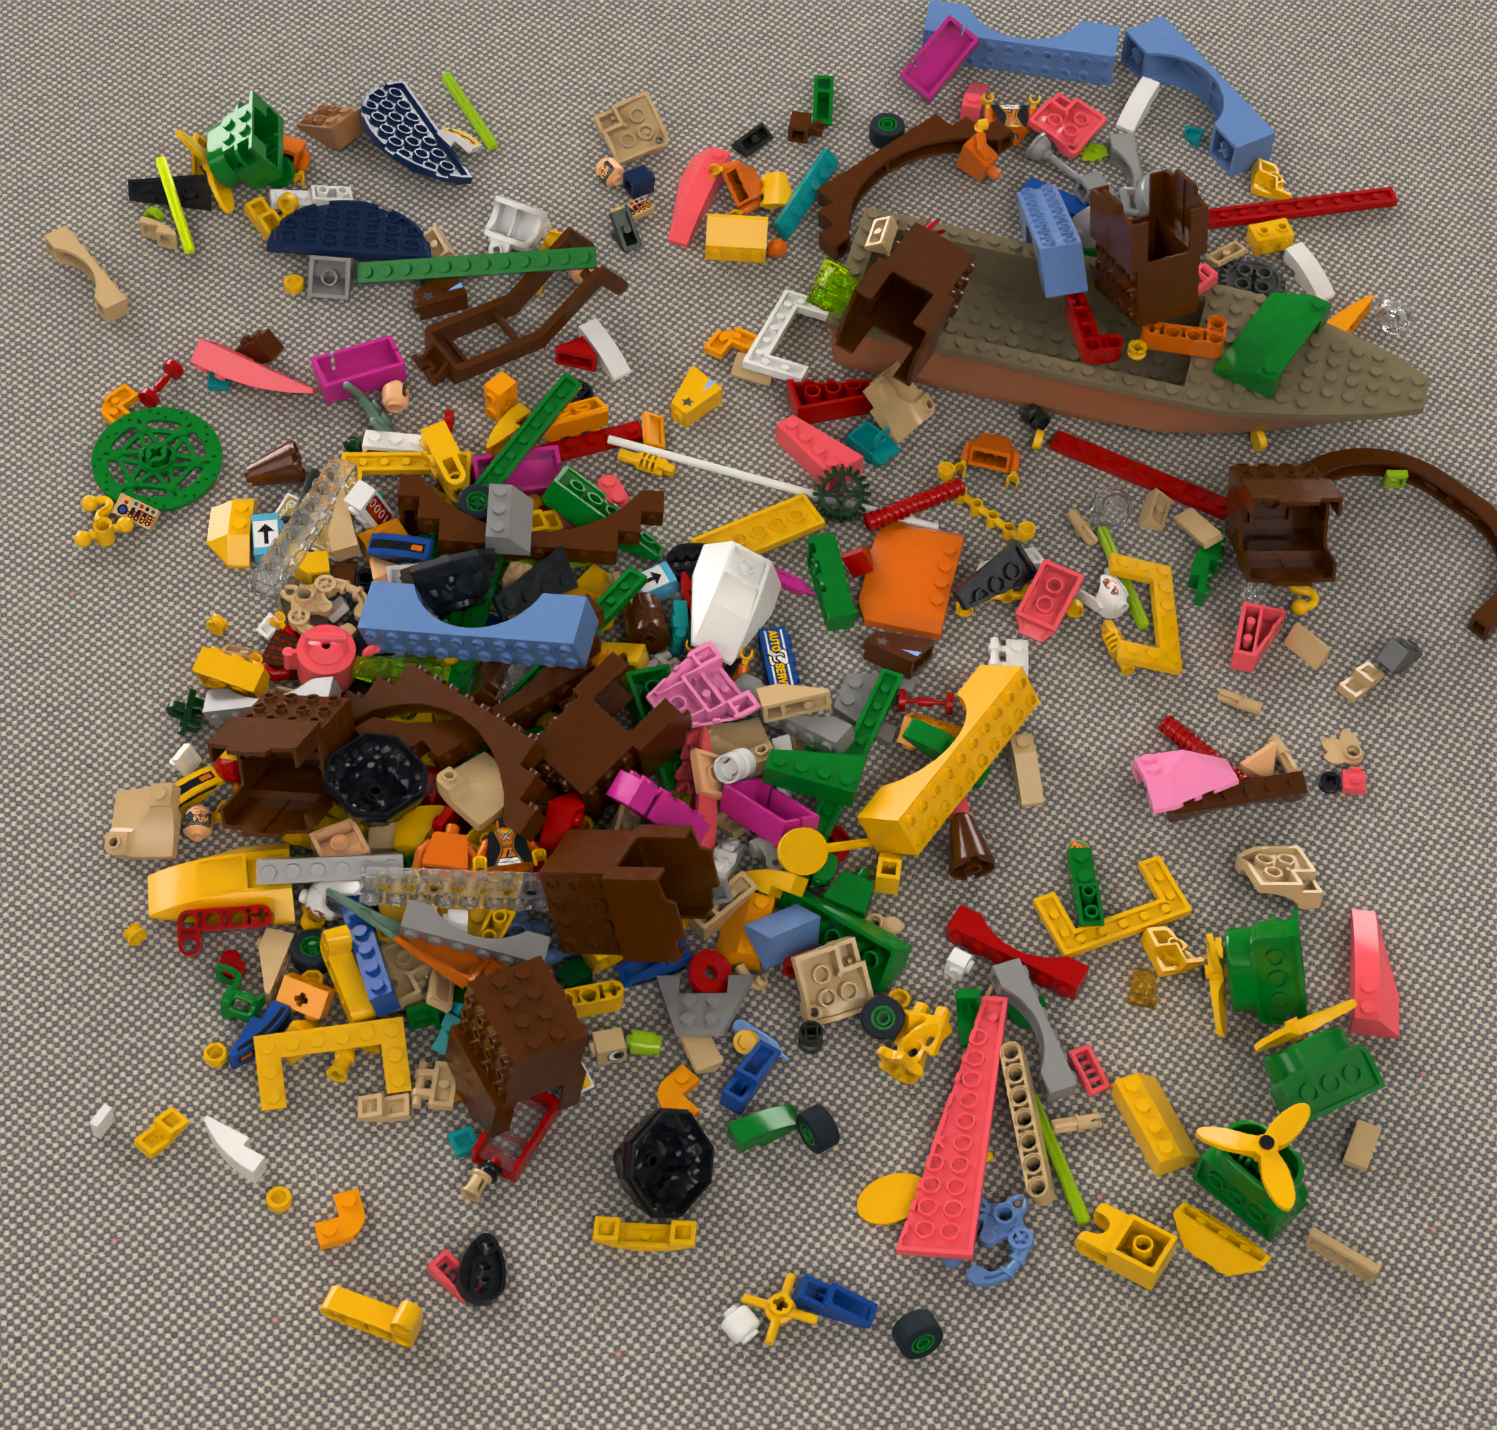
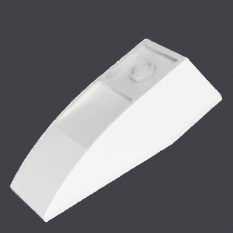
(731, 597)

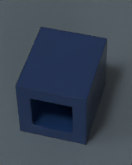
(638, 182)

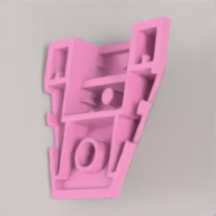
(704, 689)
(1181, 777)

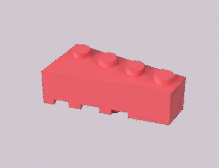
(816, 450)

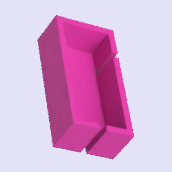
(939, 59)
(363, 365)
(534, 472)
(654, 803)
(765, 809)

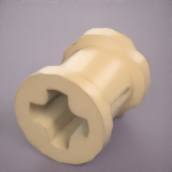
(476, 1185)

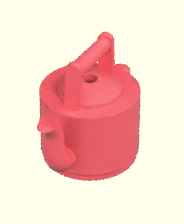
(325, 653)

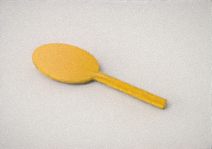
(806, 850)
(890, 1198)

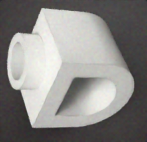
(457, 918)
(958, 964)

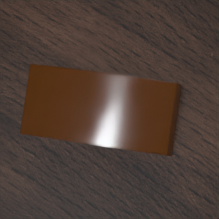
(345, 571)

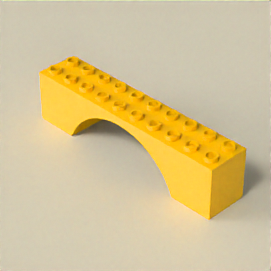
(911, 810)

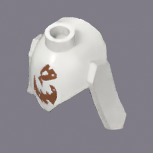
(1110, 599)
(323, 905)

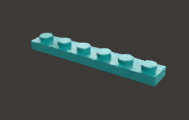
(805, 194)

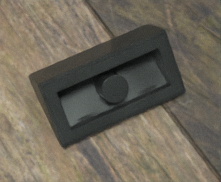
(752, 140)

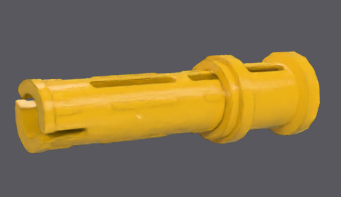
(341, 1065)

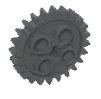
(1266, 279)

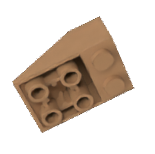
(333, 125)

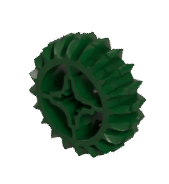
(841, 503)

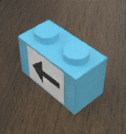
(264, 529)
(660, 581)

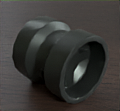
(1033, 416)
(810, 1037)

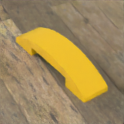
(644, 1236)

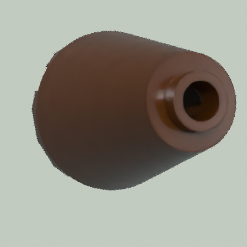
(277, 467)
(968, 849)

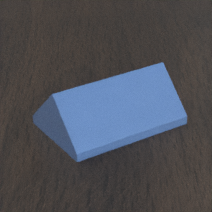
(783, 934)

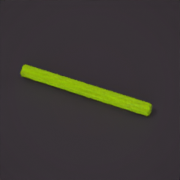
(470, 112)
(1133, 600)
(1062, 1169)

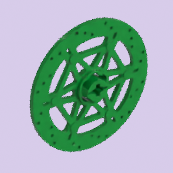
(157, 457)

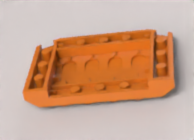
(910, 579)

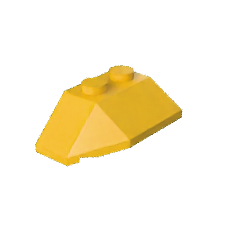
(231, 531)
(1217, 1242)

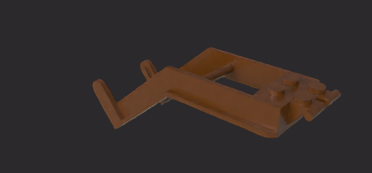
(446, 360)

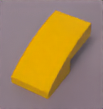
(163, 1132)

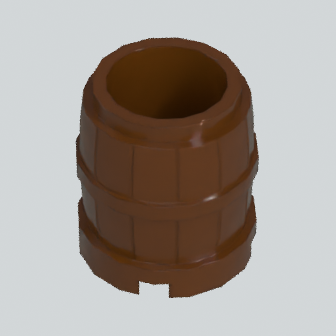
(646, 622)

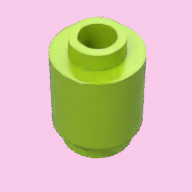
(644, 1043)

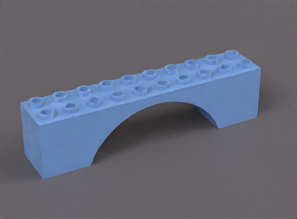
(1078, 55)
(1167, 57)
(1055, 240)
(548, 633)

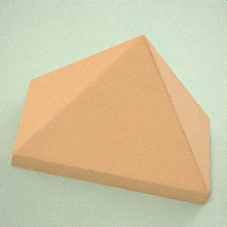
(378, 569)
(1260, 763)

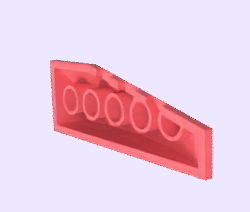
(695, 194)
(243, 369)
(707, 806)
(1371, 980)

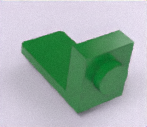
(967, 1006)

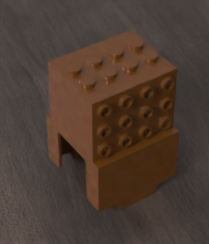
(1152, 260)
(909, 297)
(1281, 523)
(591, 748)
(282, 762)
(628, 890)
(515, 1043)

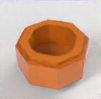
(777, 248)

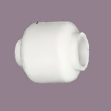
(740, 1324)

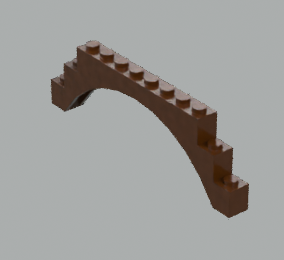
(927, 139)
(585, 544)
(453, 739)
(512, 749)

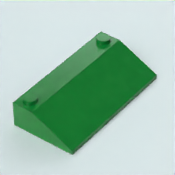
(1272, 340)

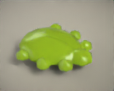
(1094, 152)

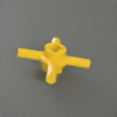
(777, 1317)

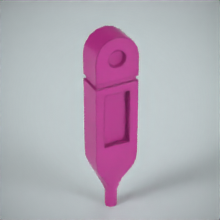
(793, 583)

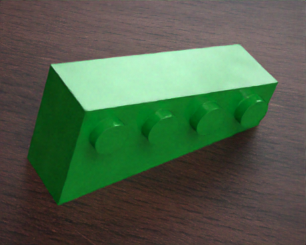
(830, 582)
(816, 774)

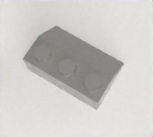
(508, 520)

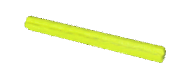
(175, 205)

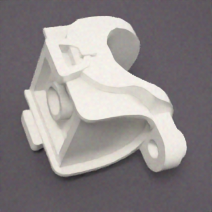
(515, 226)

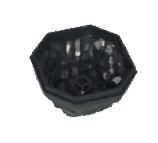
(453, 580)
(375, 779)
(665, 1163)

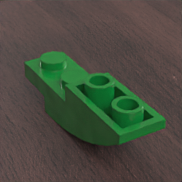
(1203, 567)
(933, 742)
(1084, 888)
(424, 1015)

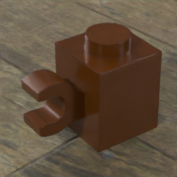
(801, 126)

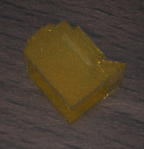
(1143, 988)

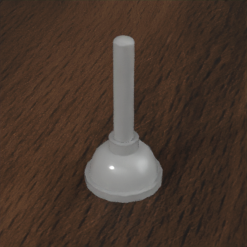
(1041, 149)

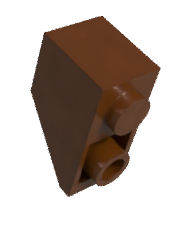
(260, 346)

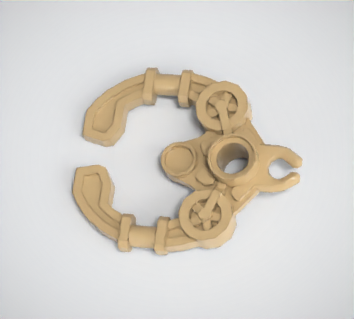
(313, 601)

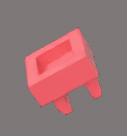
(1353, 781)

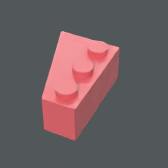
(1255, 633)

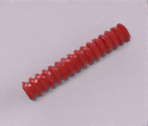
(915, 504)
(1191, 743)

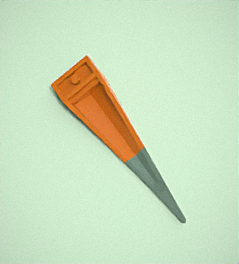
(455, 966)

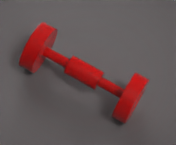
(173, 370)
(925, 701)

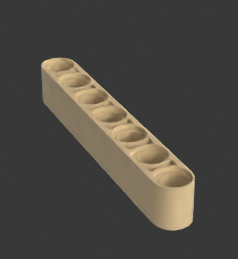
(1033, 1131)

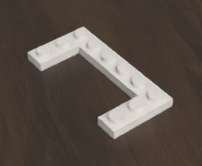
(760, 354)

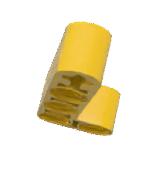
(345, 974)
(610, 991)
(374, 1317)

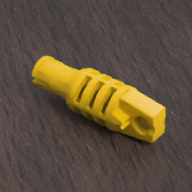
(647, 463)
(1110, 637)

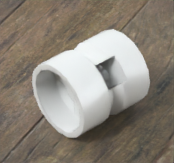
(734, 765)

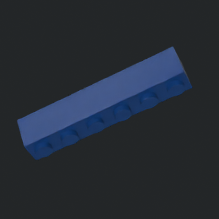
(371, 962)

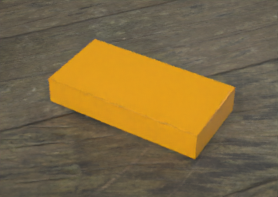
(653, 430)

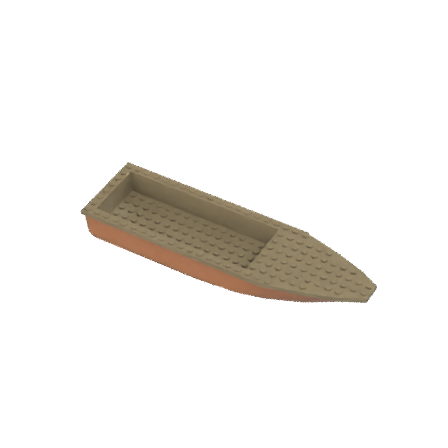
(1020, 351)

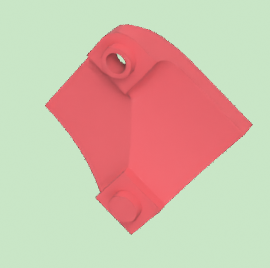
(1067, 123)

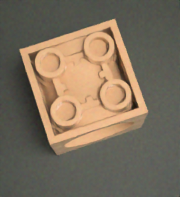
(339, 840)

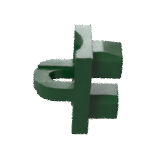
(187, 721)

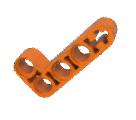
(1185, 339)

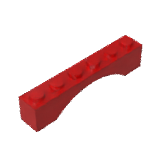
(1059, 974)

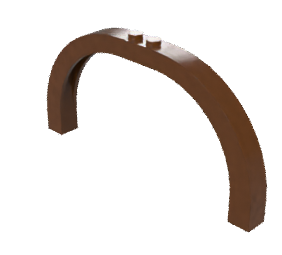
(1436, 484)

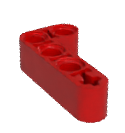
(1090, 344)
(225, 925)

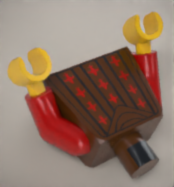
(272, 656)

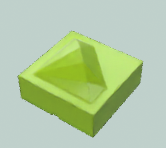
(1395, 478)

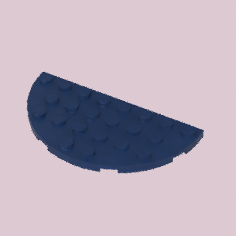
(408, 134)
(349, 231)

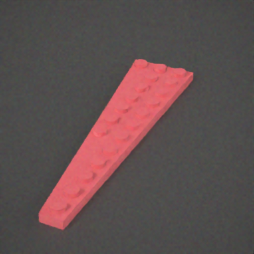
(950, 1193)

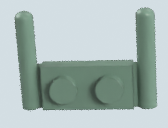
(377, 419)

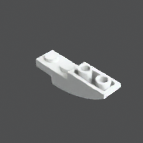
(317, 195)
(728, 856)

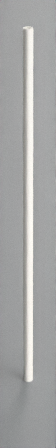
(749, 477)

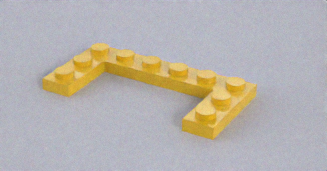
(399, 463)
(1167, 653)
(1073, 941)
(274, 1047)

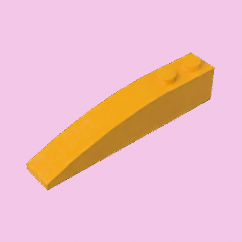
(1352, 315)

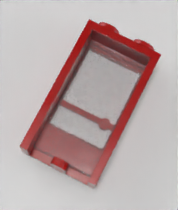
(516, 1147)

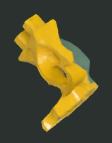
(917, 1033)

